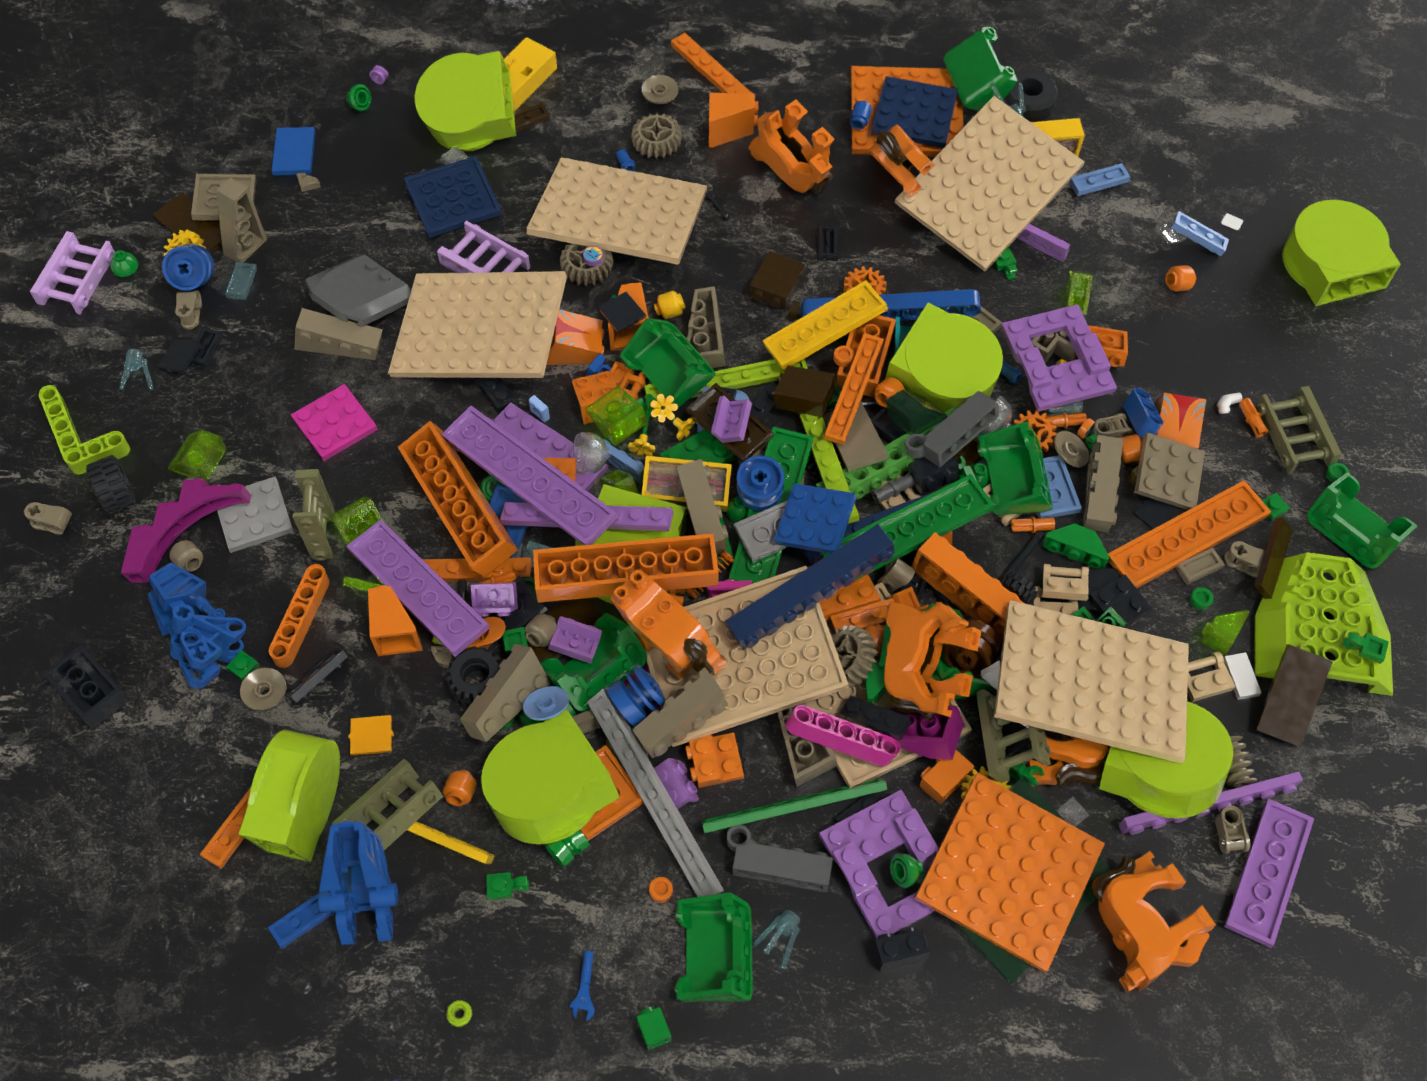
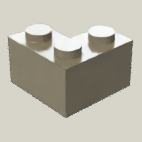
(1055, 343)

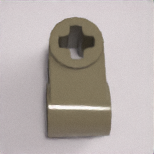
(188, 308)
(1112, 426)
(47, 517)
(1248, 558)
(896, 575)
(1232, 835)

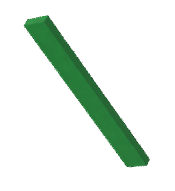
(792, 805)

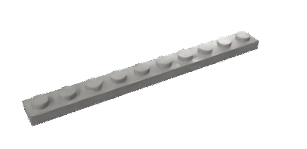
(655, 796)

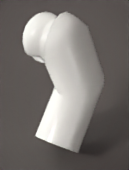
(1226, 400)

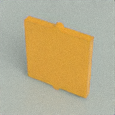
(371, 735)

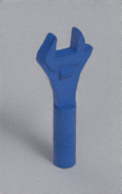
(583, 998)

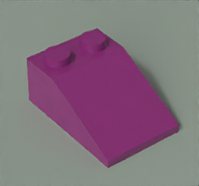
(934, 737)

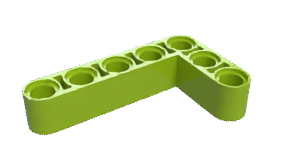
(74, 452)

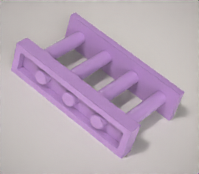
(60, 261)
(454, 262)

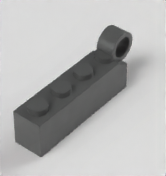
(955, 430)
(779, 865)

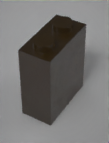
(777, 280)
(804, 391)

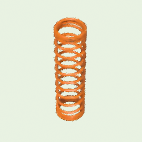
(728, 557)

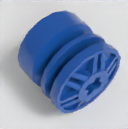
(634, 697)

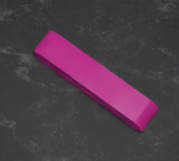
(842, 735)

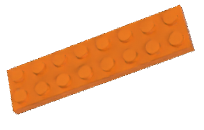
(1189, 534)

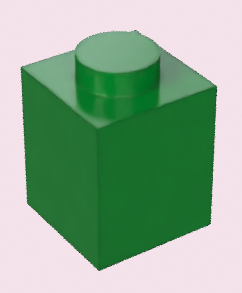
(653, 1027)

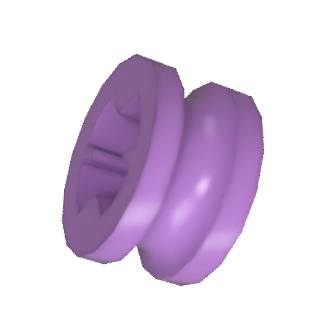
(378, 74)

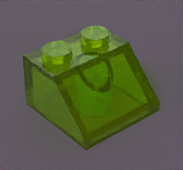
(617, 415)
(198, 455)
(355, 519)

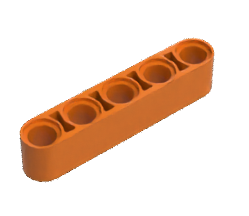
(300, 625)

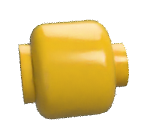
(669, 305)

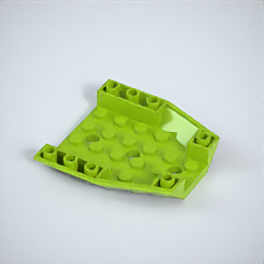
(1298, 619)

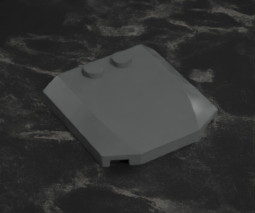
(358, 290)

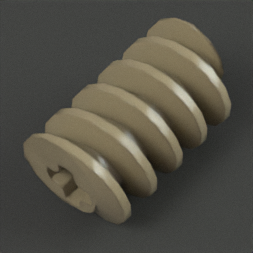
(1238, 774)

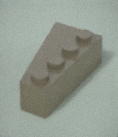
(238, 221)
(705, 327)
(334, 336)
(1102, 484)
(700, 502)
(505, 693)
(681, 714)
(806, 757)

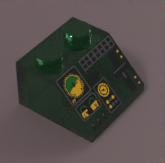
(913, 412)

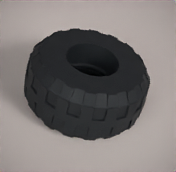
(1038, 92)

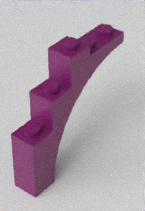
(150, 542)

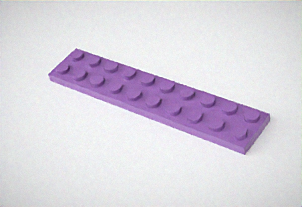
(530, 476)

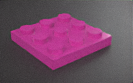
(334, 422)

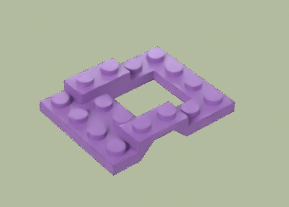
(1066, 381)
(866, 838)

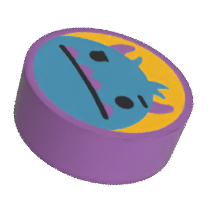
(593, 256)

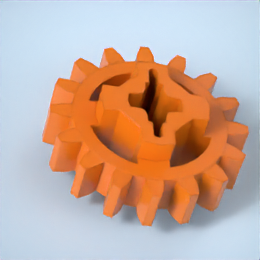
(873, 278)
(1042, 429)

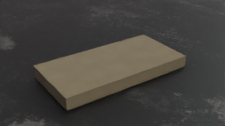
(862, 444)

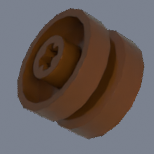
(970, 660)

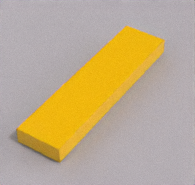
(451, 842)

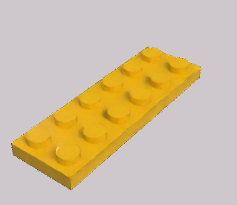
(825, 325)

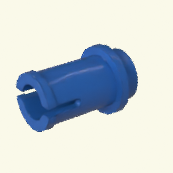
(625, 161)
(1014, 375)

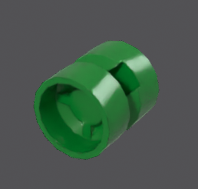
(564, 850)

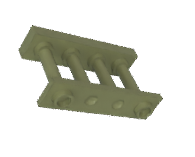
(1311, 417)
(315, 514)
(996, 744)
(387, 792)

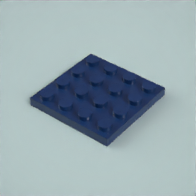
(917, 108)
(451, 196)

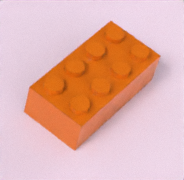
(880, 327)

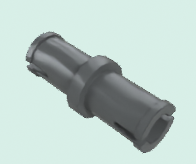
(893, 488)

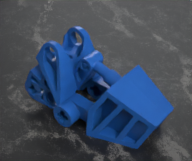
(176, 604)
(361, 887)

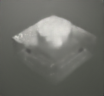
(453, 155)
(1171, 235)
(1072, 812)

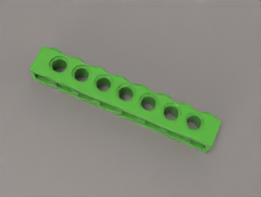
(872, 476)

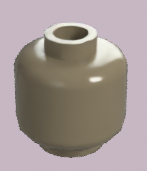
(186, 556)
(540, 630)

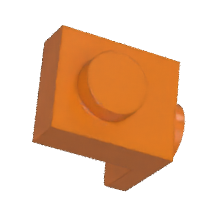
(908, 598)

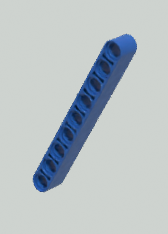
(910, 305)

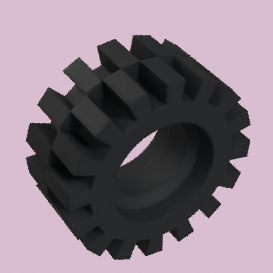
(1019, 585)

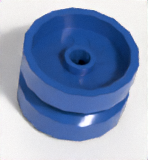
(188, 266)
(760, 483)

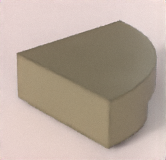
(307, 182)
(442, 656)

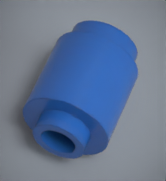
(860, 115)

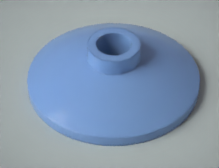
(545, 703)

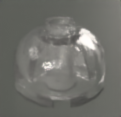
(1005, 415)
(590, 453)

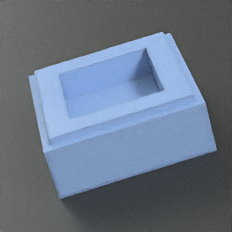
(539, 409)

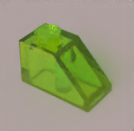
(1079, 290)
(620, 480)
(1223, 631)

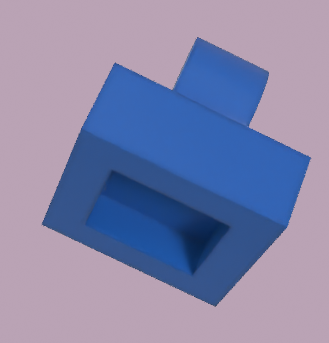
(598, 366)

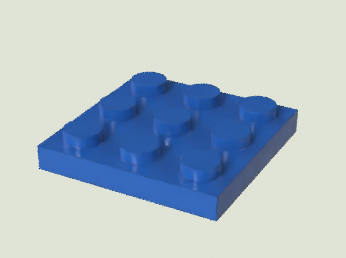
(815, 518)

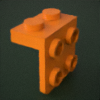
(590, 389)

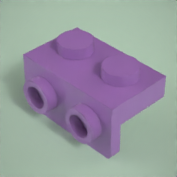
(731, 419)
(494, 598)
(575, 639)
(676, 782)

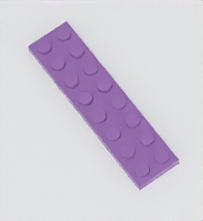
(418, 588)

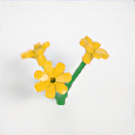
(662, 408)

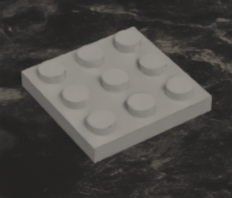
(258, 520)

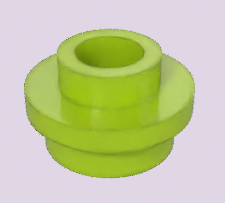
(453, 1008)

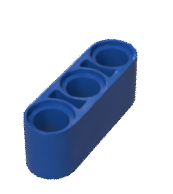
(1142, 412)

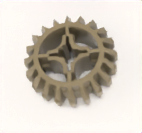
(667, 133)
(577, 270)
(855, 652)

